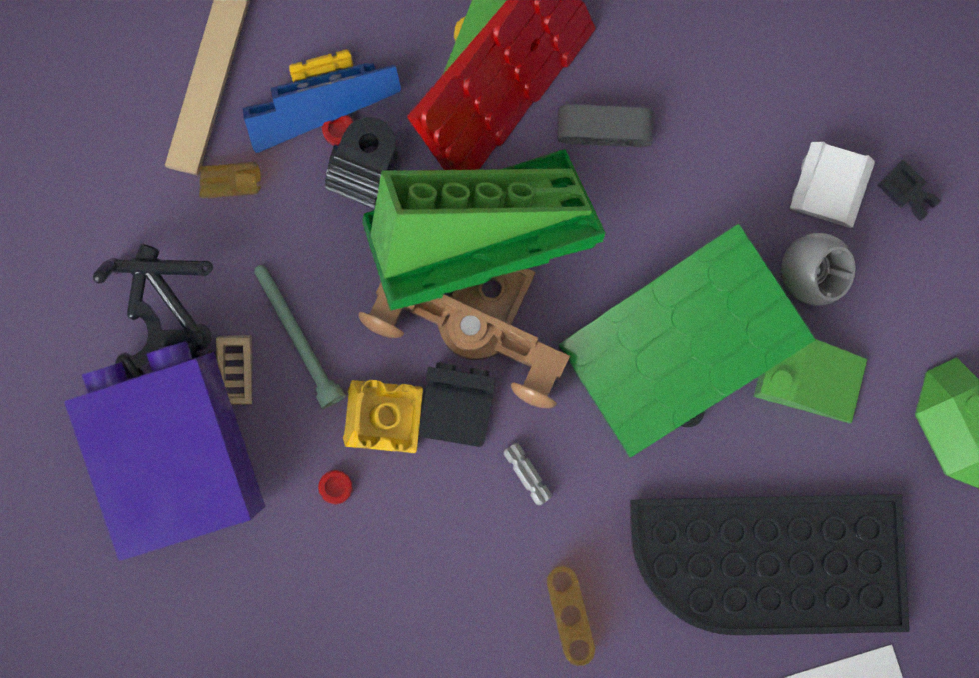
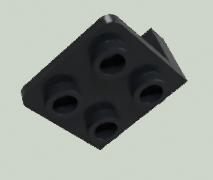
(456, 405)

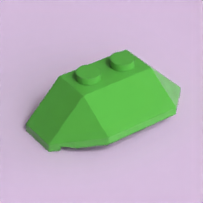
(951, 419)

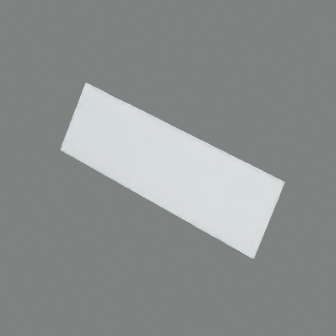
(872, 664)

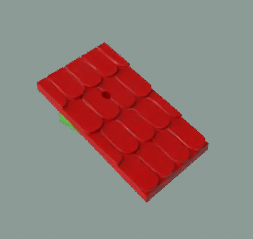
(495, 73)

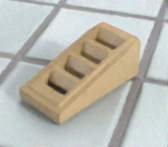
(221, 355)

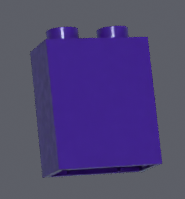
(164, 451)

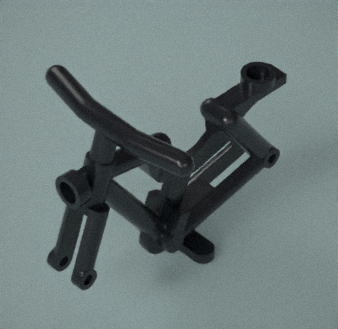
(148, 266)

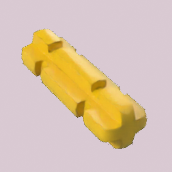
(321, 65)

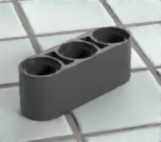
(605, 125)

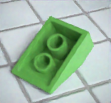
(816, 381)

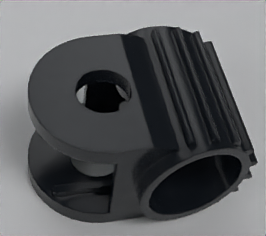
(358, 173)

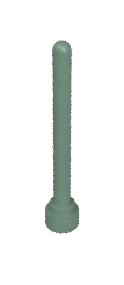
(327, 391)

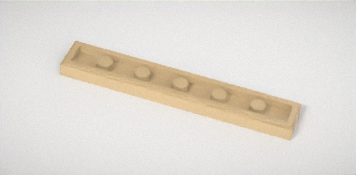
(206, 85)

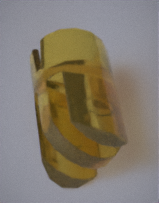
(229, 180)

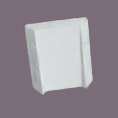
(832, 184)

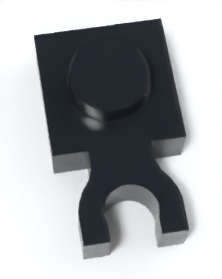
(905, 186)

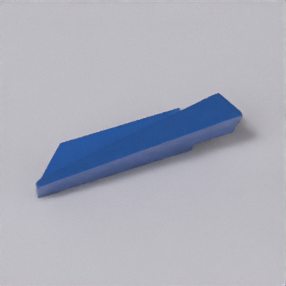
(315, 100)

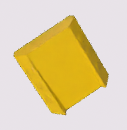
(383, 416)

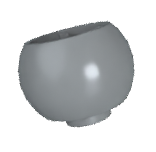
(818, 269)

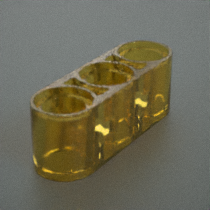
(577, 631)

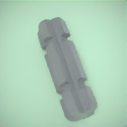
(527, 474)

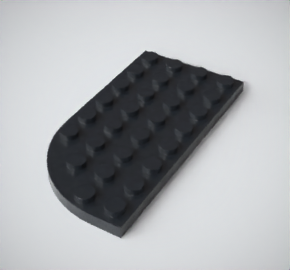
(776, 562)

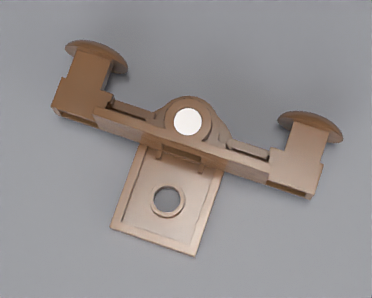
(482, 328)

